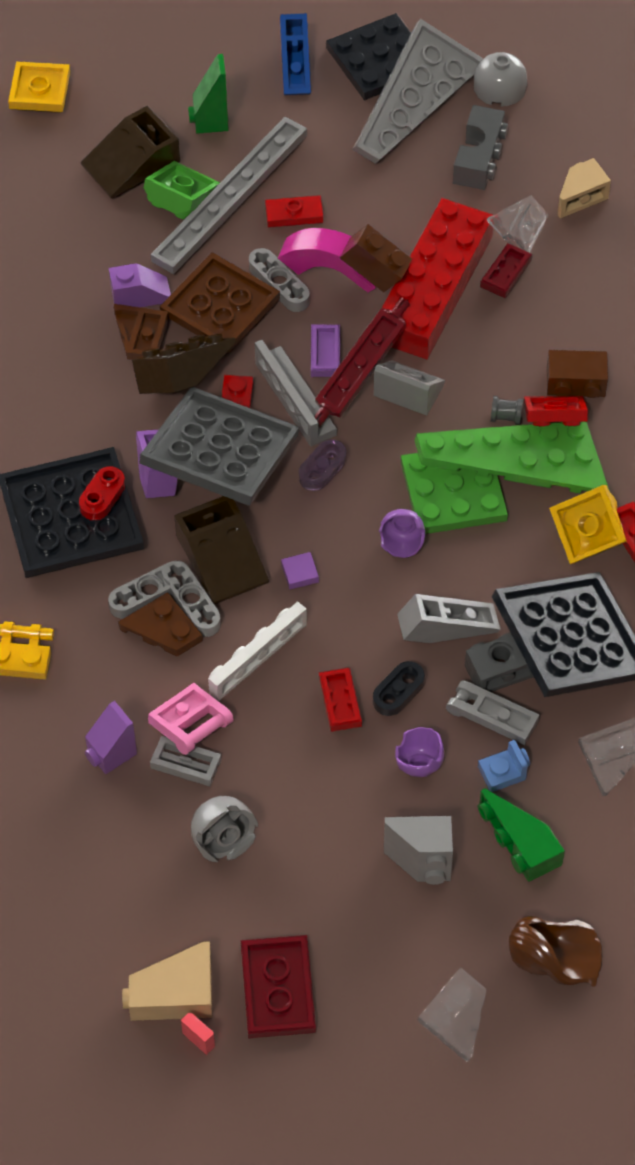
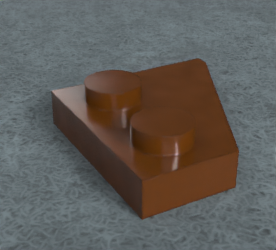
(140, 328)

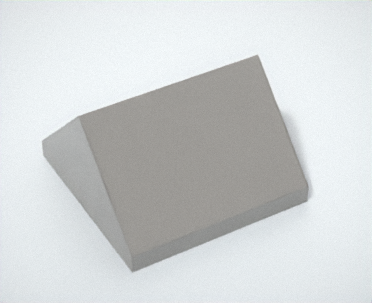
(406, 386)

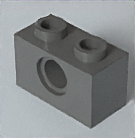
(492, 674)

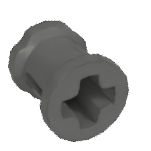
(506, 410)

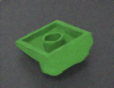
(178, 189)

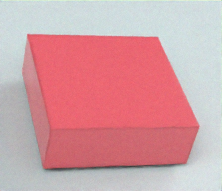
(198, 1033)

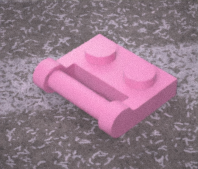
(185, 710)

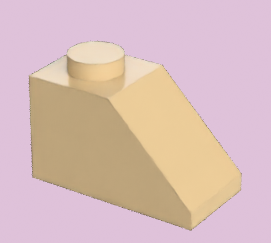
(583, 187)

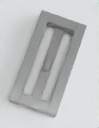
(206, 771)

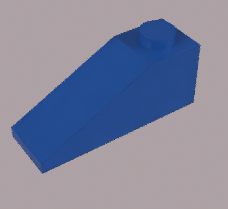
(295, 54)

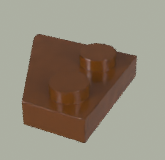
(163, 625)

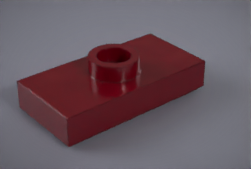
(506, 270)

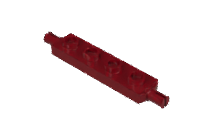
(361, 362)

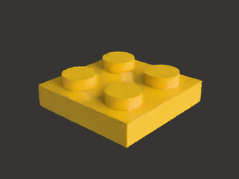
(39, 86)

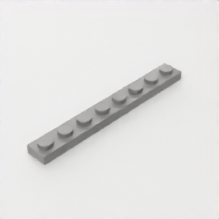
(228, 195)

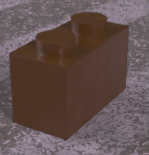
(375, 258)
(577, 373)

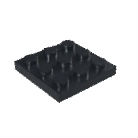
(370, 53)

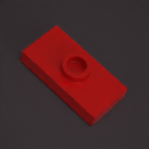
(294, 211)
(340, 699)

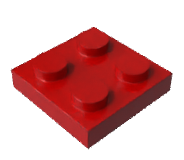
(547, 409)

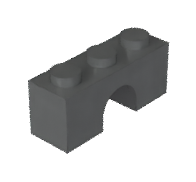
(475, 164)

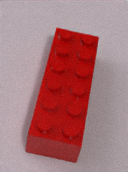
(439, 273)

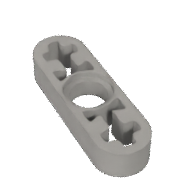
(277, 268)

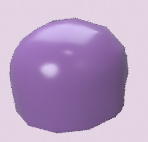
(402, 533)
(420, 752)

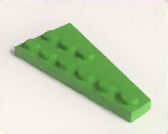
(519, 453)

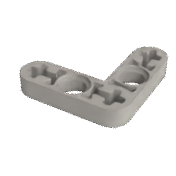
(165, 583)

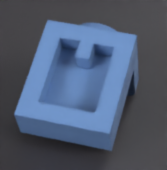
(505, 767)

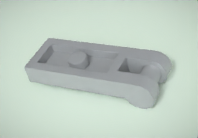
(493, 712)

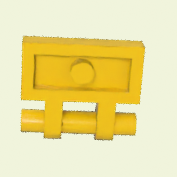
(24, 659)

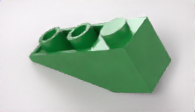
(527, 839)

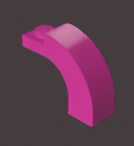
(319, 249)

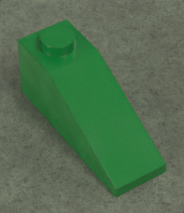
(210, 100)

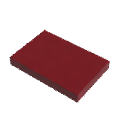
(277, 986)

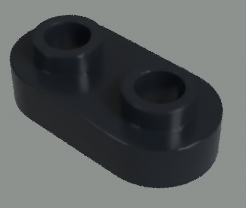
(396, 690)

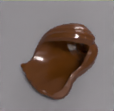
(562, 950)

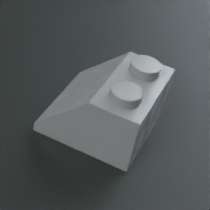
(421, 846)

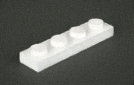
(263, 646)

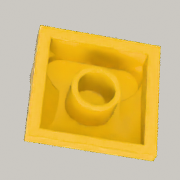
(588, 524)

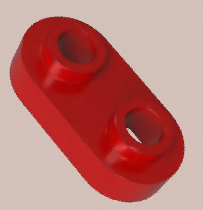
(104, 491)

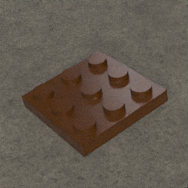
(220, 300)

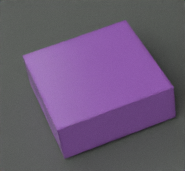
(299, 570)

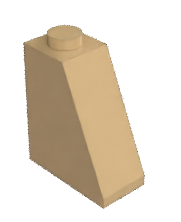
(172, 987)

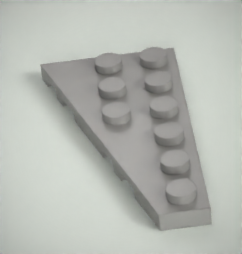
(421, 80)

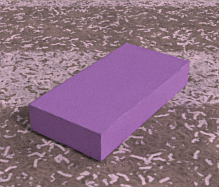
(325, 350)

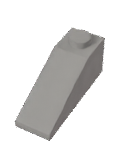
(443, 619)

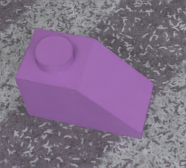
(138, 286)
(153, 481)
(111, 739)

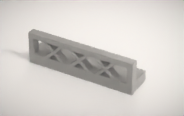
(292, 393)

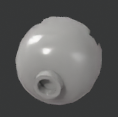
(500, 79)
(223, 828)

